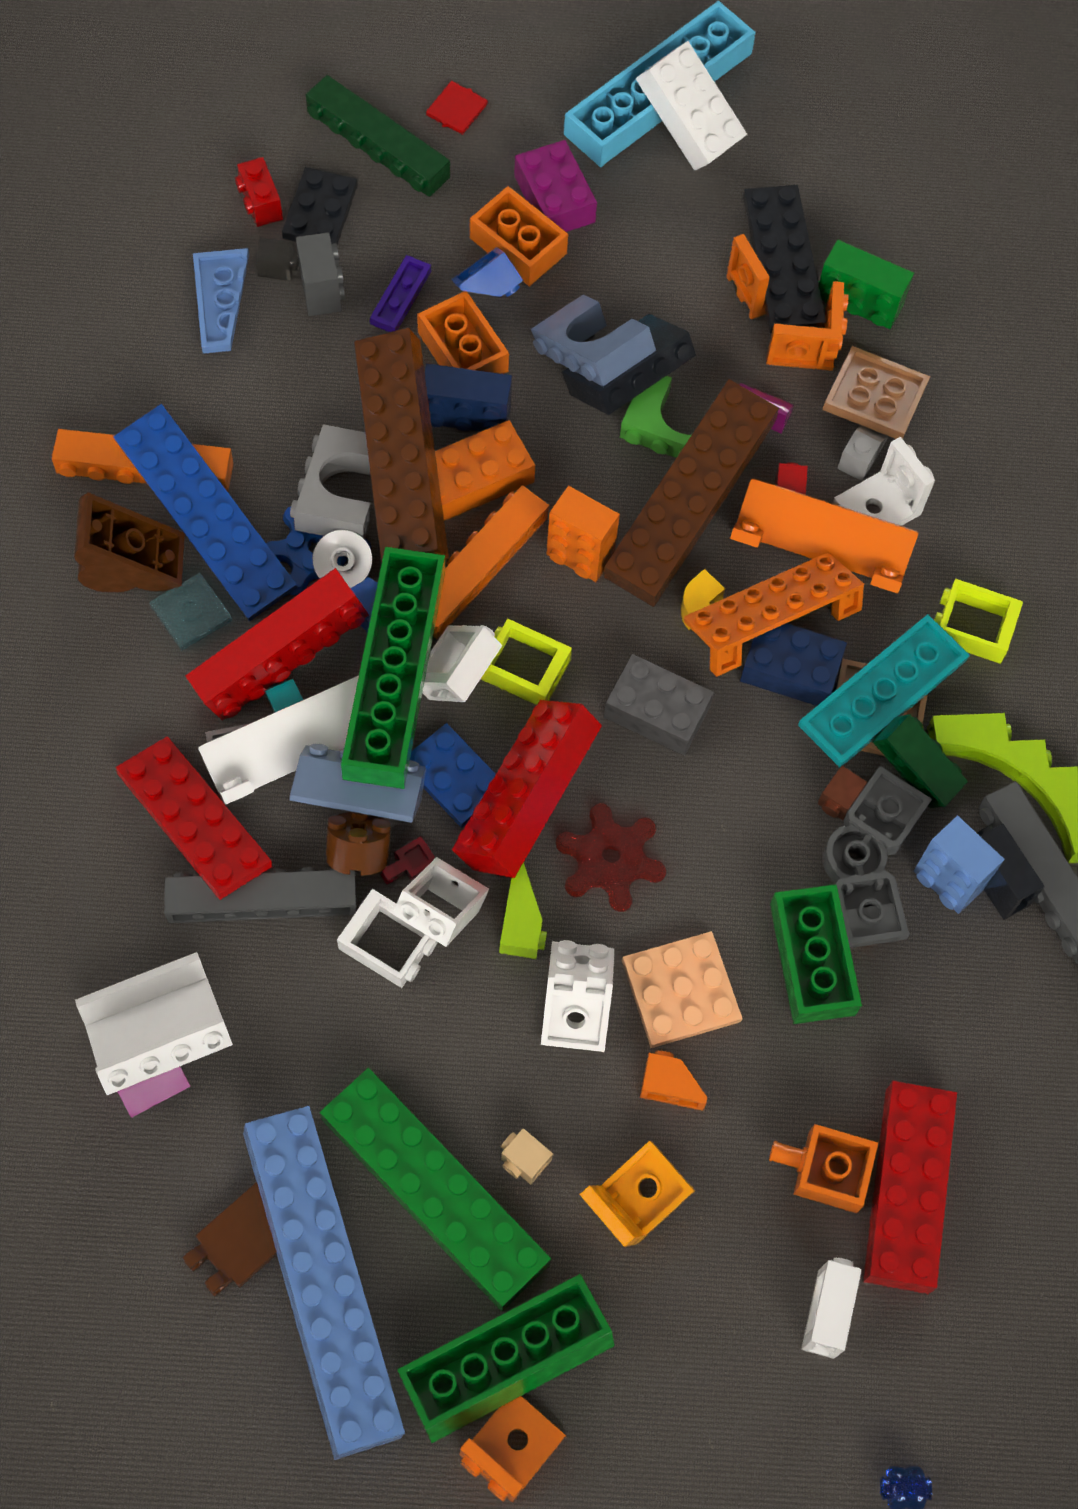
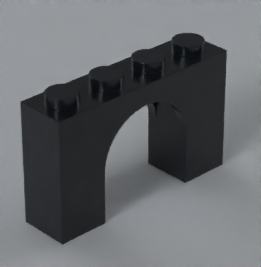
(672, 351)

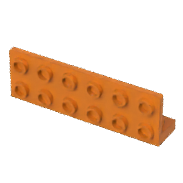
(819, 527)
(773, 604)

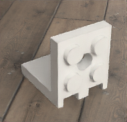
(897, 489)
(582, 983)

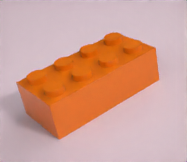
(482, 469)

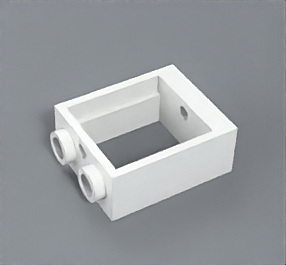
(459, 662)
(439, 879)
(359, 924)
(831, 1308)

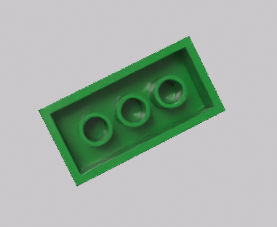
(815, 954)

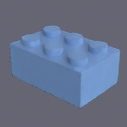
(957, 865)

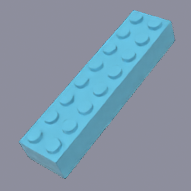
(620, 109)

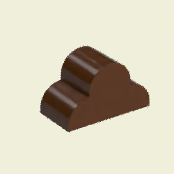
(125, 549)

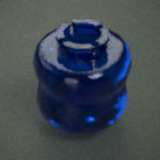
(906, 1487)

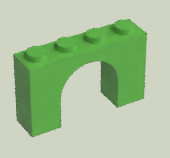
(645, 424)

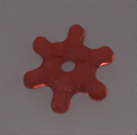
(615, 876)

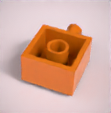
(831, 1167)

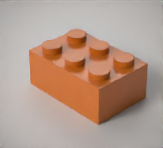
(521, 232)
(462, 336)
(581, 534)

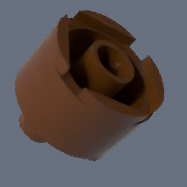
(357, 843)

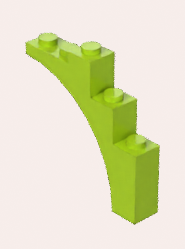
(988, 741)

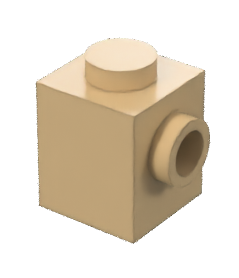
(525, 1156)

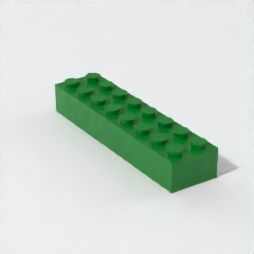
(393, 668)
(435, 1189)

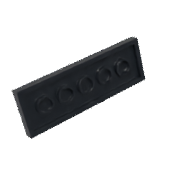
(785, 252)

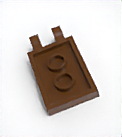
(235, 1242)

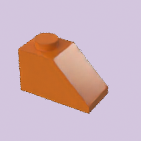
(670, 1082)

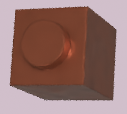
(841, 793)

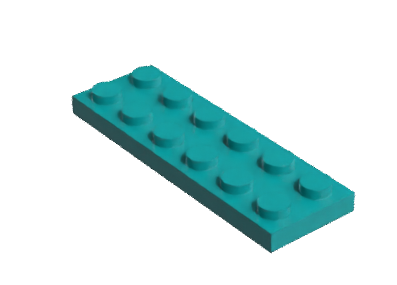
(883, 690)

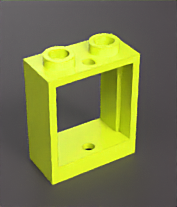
(985, 600)
(518, 686)

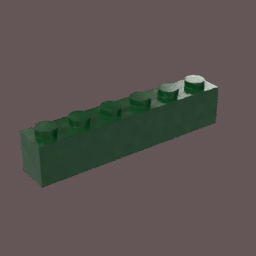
(378, 136)

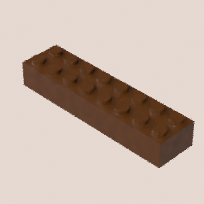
(400, 443)
(691, 493)

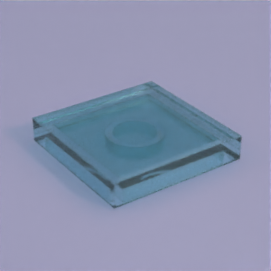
(190, 611)

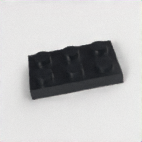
(320, 205)

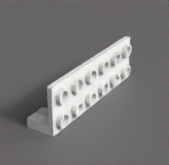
(274, 743)

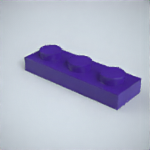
(400, 294)

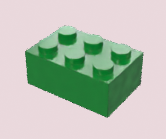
(873, 284)

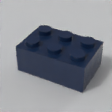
(467, 397)
(794, 663)

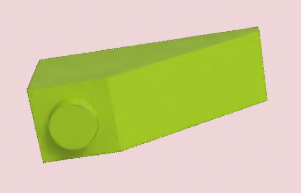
(522, 920)

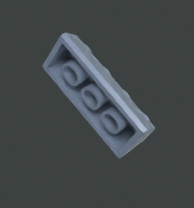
(321, 784)

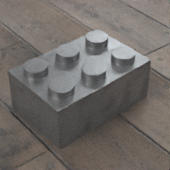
(658, 704)

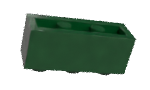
(920, 760)

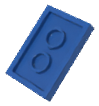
(453, 773)

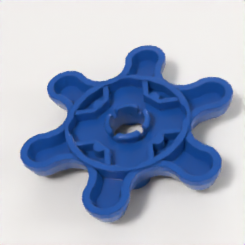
(296, 554)

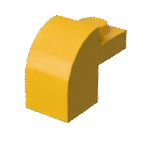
(701, 592)

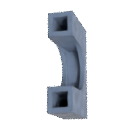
(597, 360)

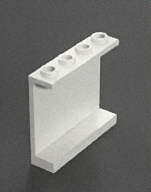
(152, 1023)

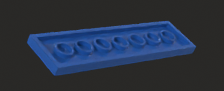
(205, 512)

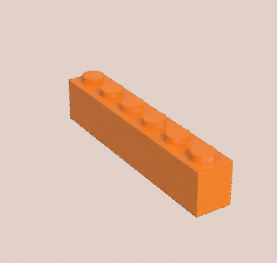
(102, 458)
(488, 553)

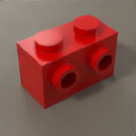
(259, 192)

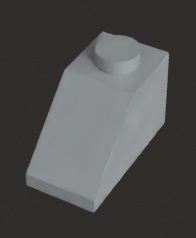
(861, 452)

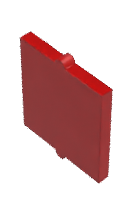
(456, 107)

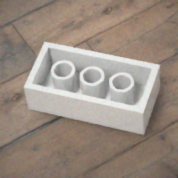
(691, 106)

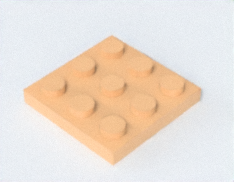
(681, 989)

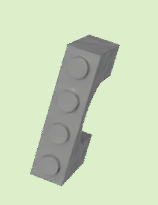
(318, 509)

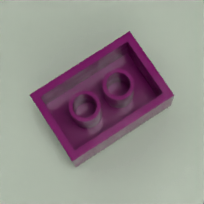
(556, 185)

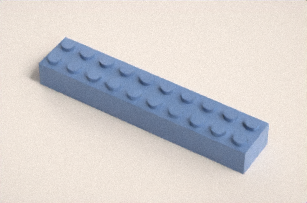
(323, 1283)

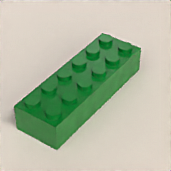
(506, 1358)

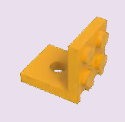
(623, 1206)

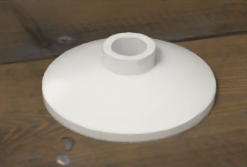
(345, 544)

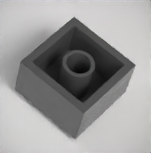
(320, 273)

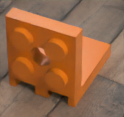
(748, 276)
(811, 345)
(500, 1464)

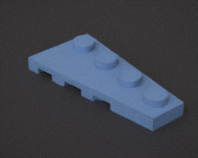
(219, 293)

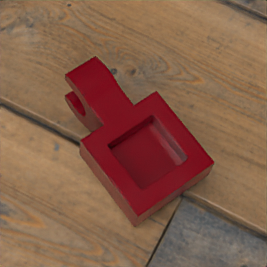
(411, 860)

